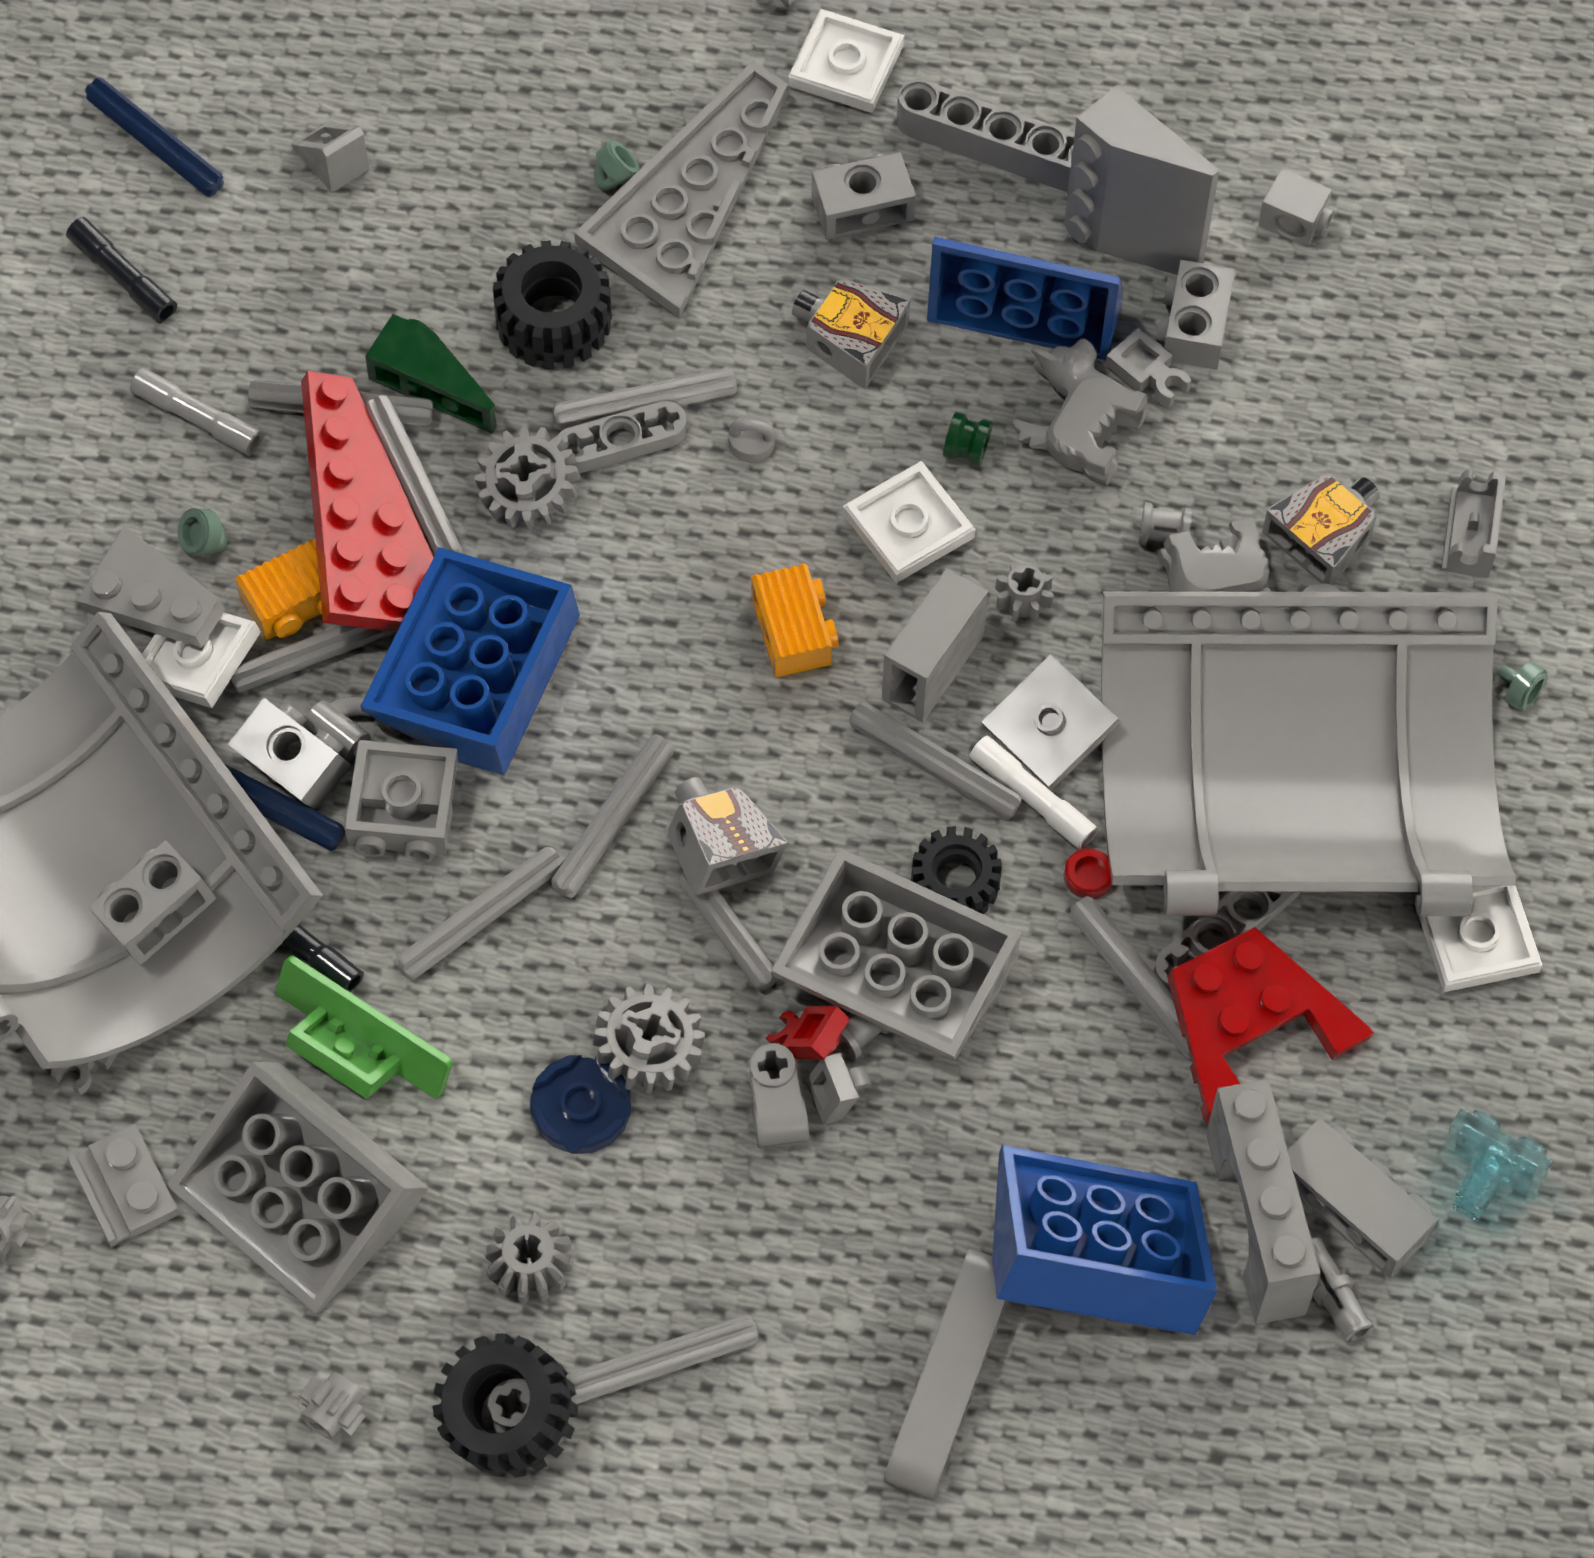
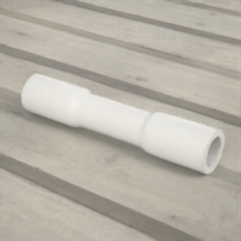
(1010, 773)

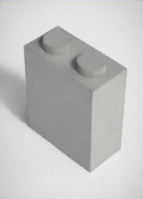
(934, 644)

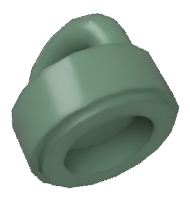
(617, 163)
(201, 532)
(1524, 685)

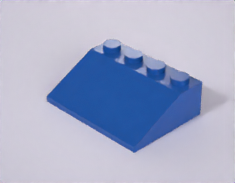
(1022, 297)
(473, 658)
(1101, 1241)

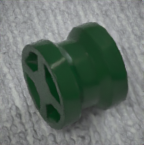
(967, 439)

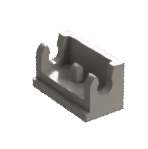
(1473, 525)

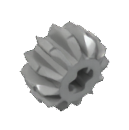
(527, 1277)

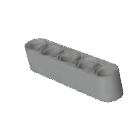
(932, 116)
(947, 1379)

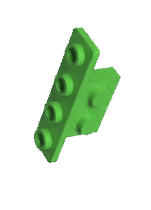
(354, 1038)

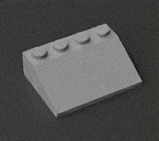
(1138, 187)
(898, 954)
(295, 1184)

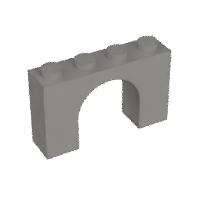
(1251, 1146)

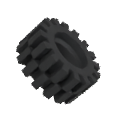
(965, 849)

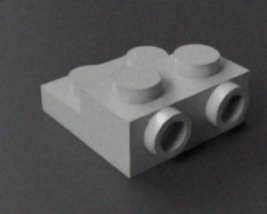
(401, 799)

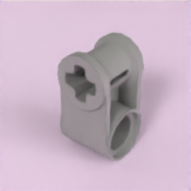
(777, 1103)

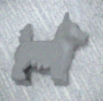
(1088, 414)
(1235, 568)

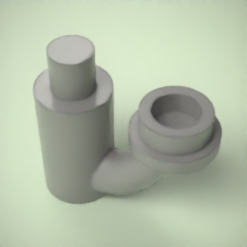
(334, 720)

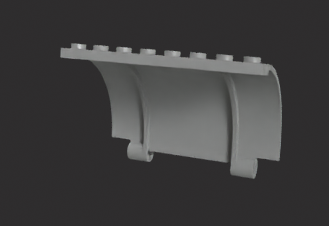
(1302, 745)
(88, 784)

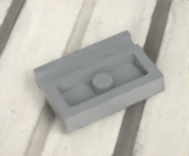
(123, 1185)

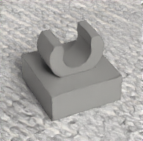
(835, 1087)

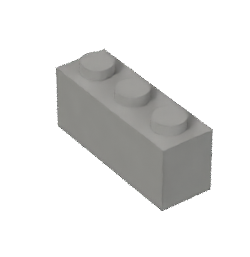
(1359, 1198)

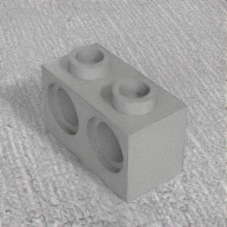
(1196, 315)
(160, 910)

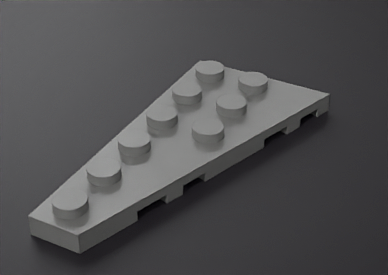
(677, 204)

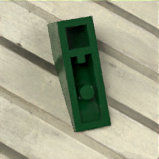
(420, 365)

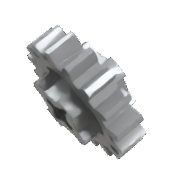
(546, 483)
(648, 1061)

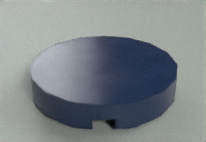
(584, 1122)

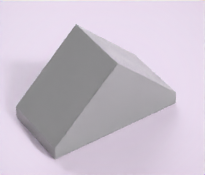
(334, 153)

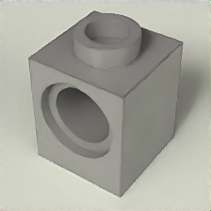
(1296, 208)

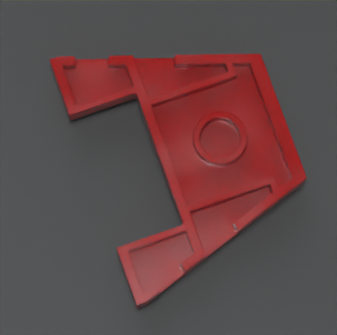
(1244, 994)

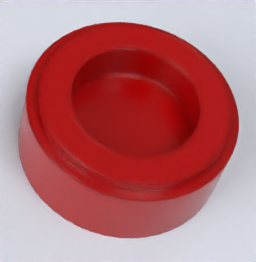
(1088, 873)

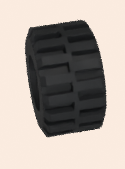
(559, 334)
(472, 1381)

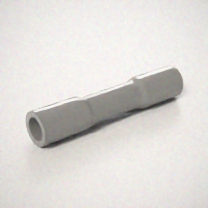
(172, 399)

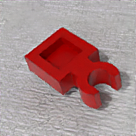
(813, 1033)

